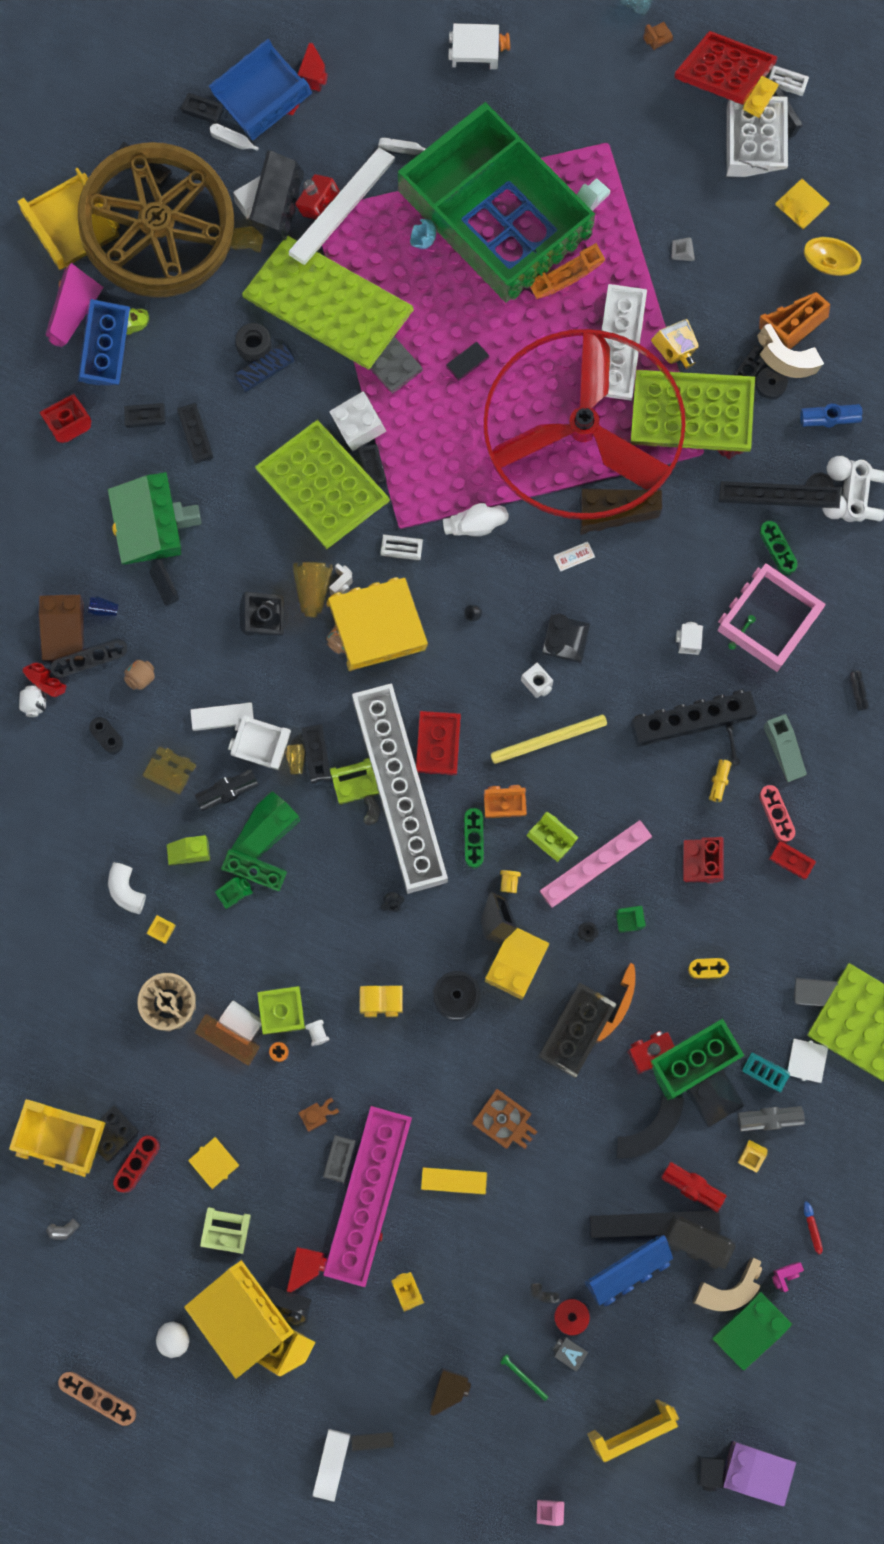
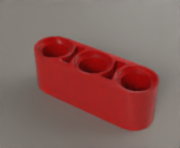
(135, 1175)

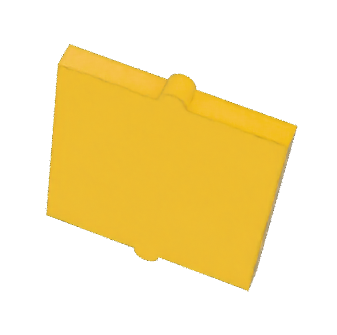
(213, 1163)

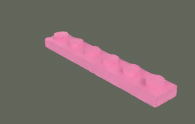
(595, 864)

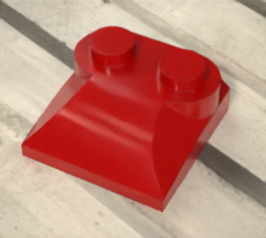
(66, 419)

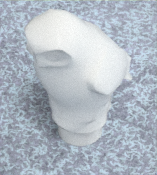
(476, 521)

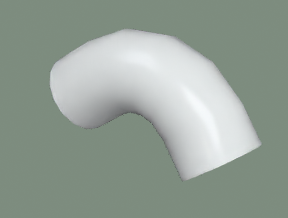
(121, 891)

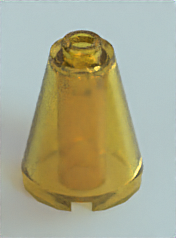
(312, 586)

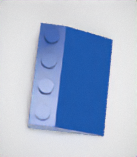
(629, 1270)

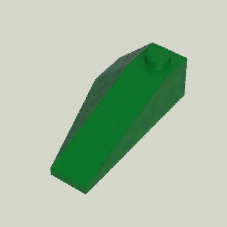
(266, 826)

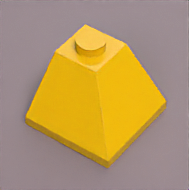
(288, 1354)

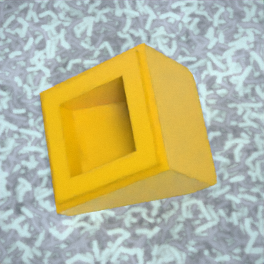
(753, 1156)

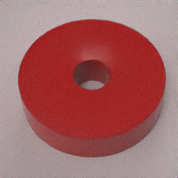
(571, 1327)

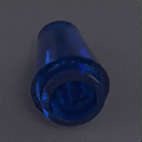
(102, 607)

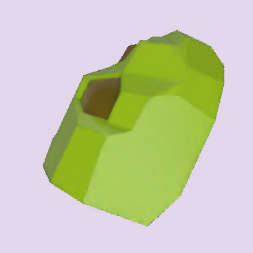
(137, 320)

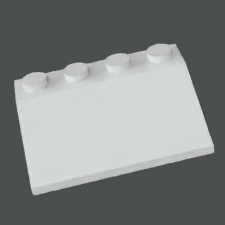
(771, 123)

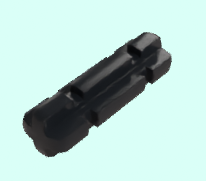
(859, 690)

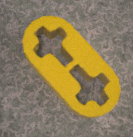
(708, 974)

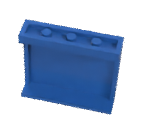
(260, 89)

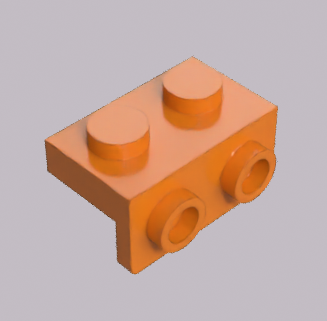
(505, 802)

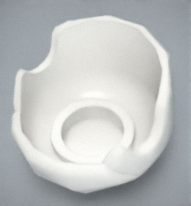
(172, 1339)

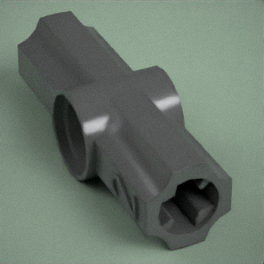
(770, 1118)

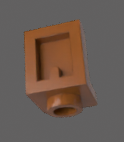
(657, 35)

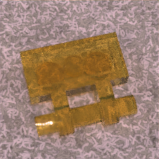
(167, 776)

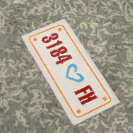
(574, 556)

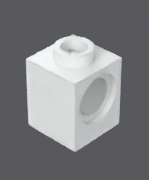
(537, 672)

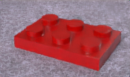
(438, 743)

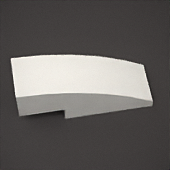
(331, 1465)

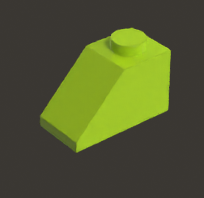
(188, 850)

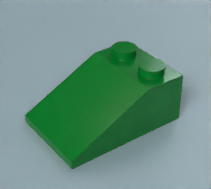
(752, 1331)

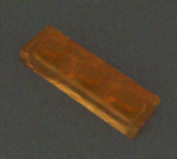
(227, 1039)

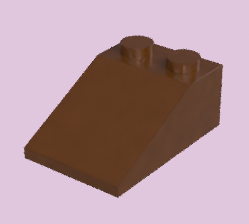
(61, 625)

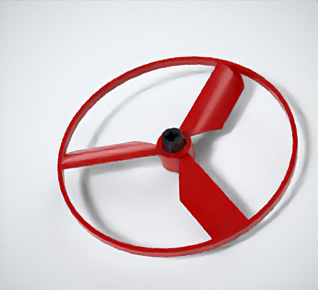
(584, 424)

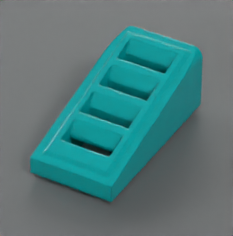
(769, 1065)

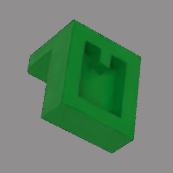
(234, 891)

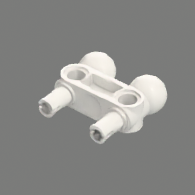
(854, 489)

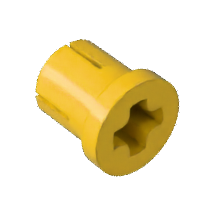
(509, 881)

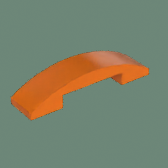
(568, 273)
(629, 982)

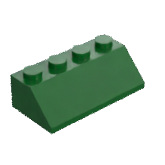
(695, 1059)

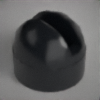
(473, 612)

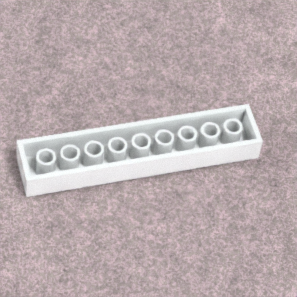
(399, 788)

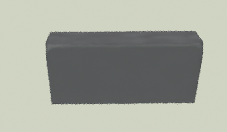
(813, 991)

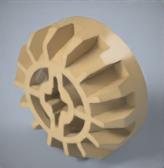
(155, 987)

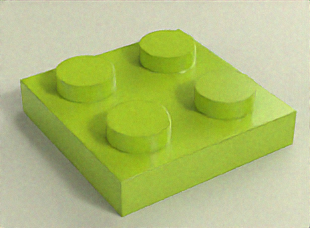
(281, 1010)

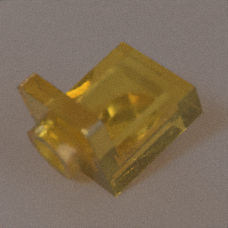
(247, 238)

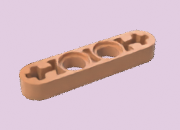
(99, 1395)

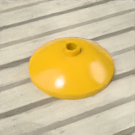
(832, 256)

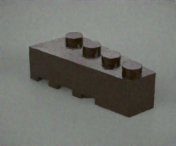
(607, 499)

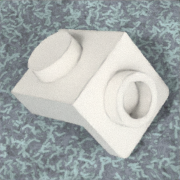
(342, 583)

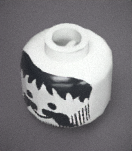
(32, 701)

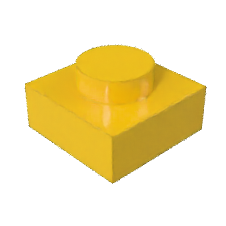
(161, 929)

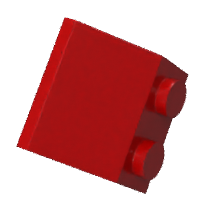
(305, 1267)

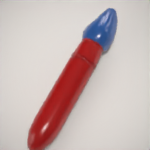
(808, 1212)

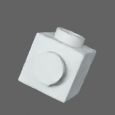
(689, 638)

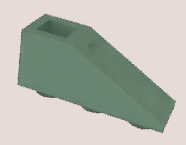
(785, 747)

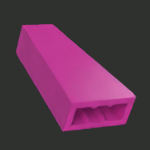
(71, 304)

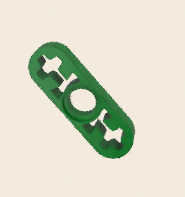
(790, 558)
(468, 823)

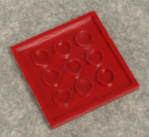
(725, 67)

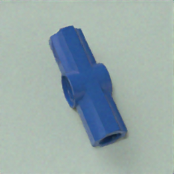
(843, 415)

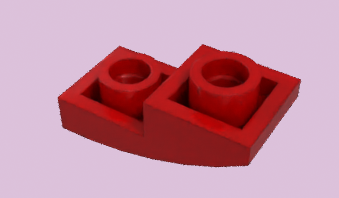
(40, 677)

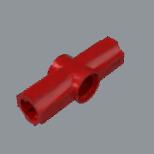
(693, 1186)

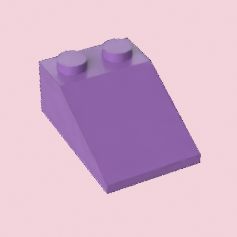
(758, 1473)

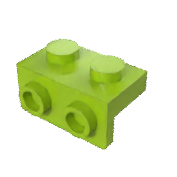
(552, 836)

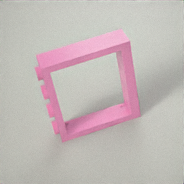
(752, 646)

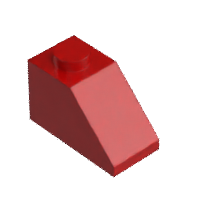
(313, 69)

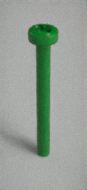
(505, 1359)

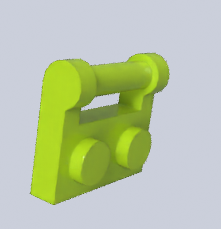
(357, 787)

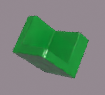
(630, 919)

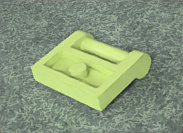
(225, 1238)

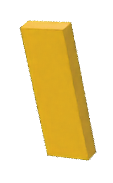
(454, 1181)

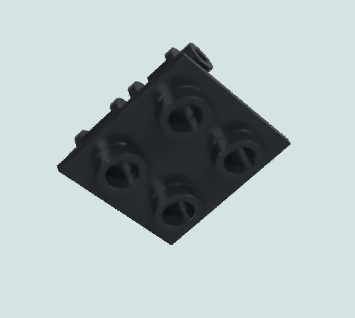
(116, 1133)

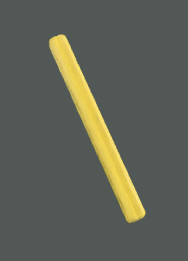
(548, 739)

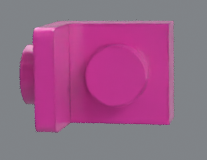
(790, 1272)

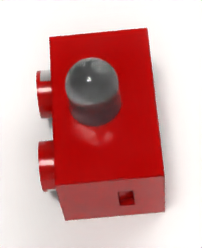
(316, 196)
(643, 1053)

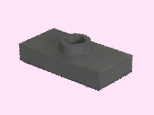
(339, 1159)

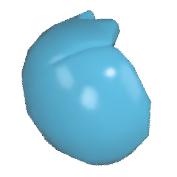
(423, 234)

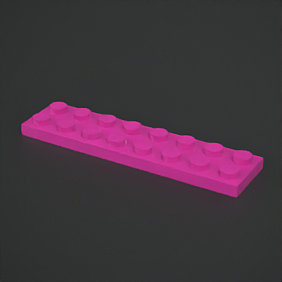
(367, 1196)

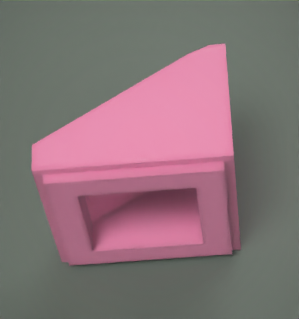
(550, 1512)

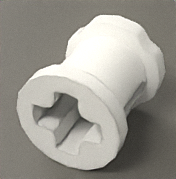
(317, 1033)

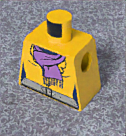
(677, 343)

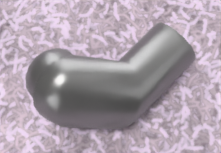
(62, 1233)

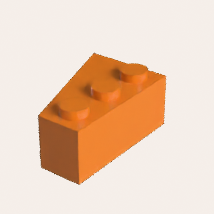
(797, 319)

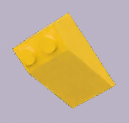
(517, 963)

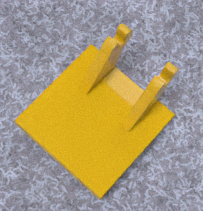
(802, 203)

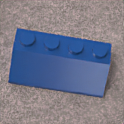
(103, 343)

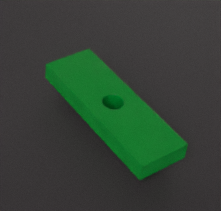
(266, 874)

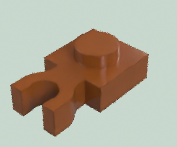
(315, 1115)

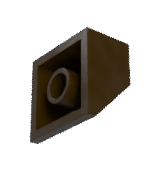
(449, 1391)

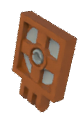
(504, 1121)

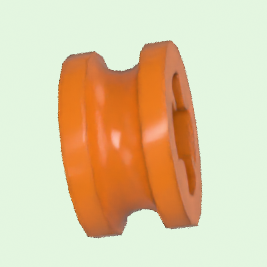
(504, 42)
(274, 1056)

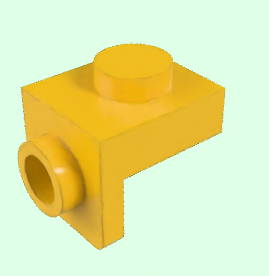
(407, 1291)

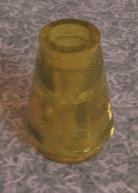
(295, 758)

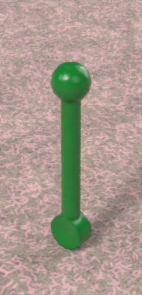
(750, 619)

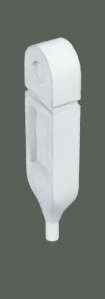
(231, 137)
(400, 146)

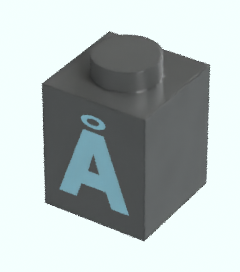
(569, 1353)

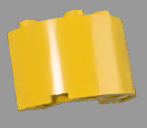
(57, 1137)

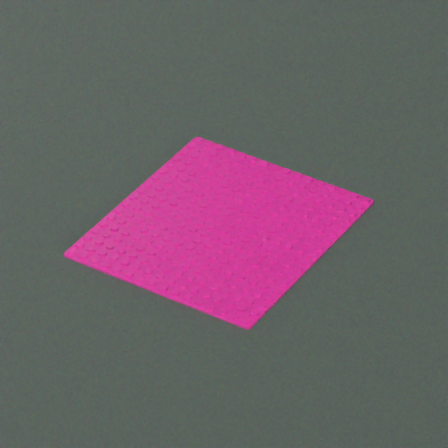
(434, 422)

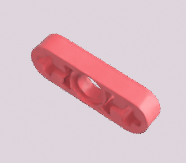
(777, 798)

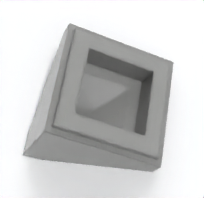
(683, 249)

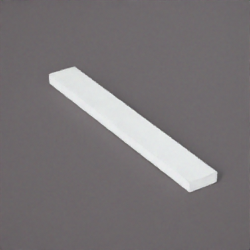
(341, 206)

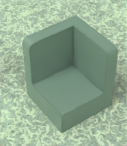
(186, 516)

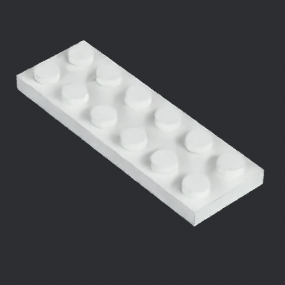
(623, 317)

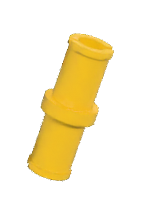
(720, 780)

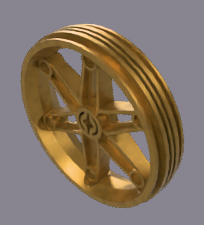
(142, 155)

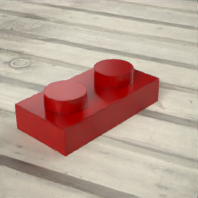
(792, 860)

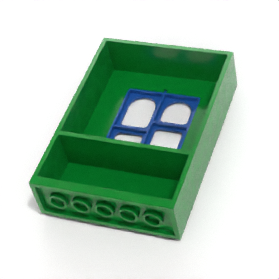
(473, 168)

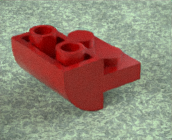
(704, 860)

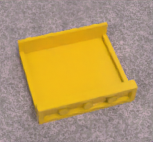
(56, 221)
(377, 623)
(238, 1319)
(636, 1435)

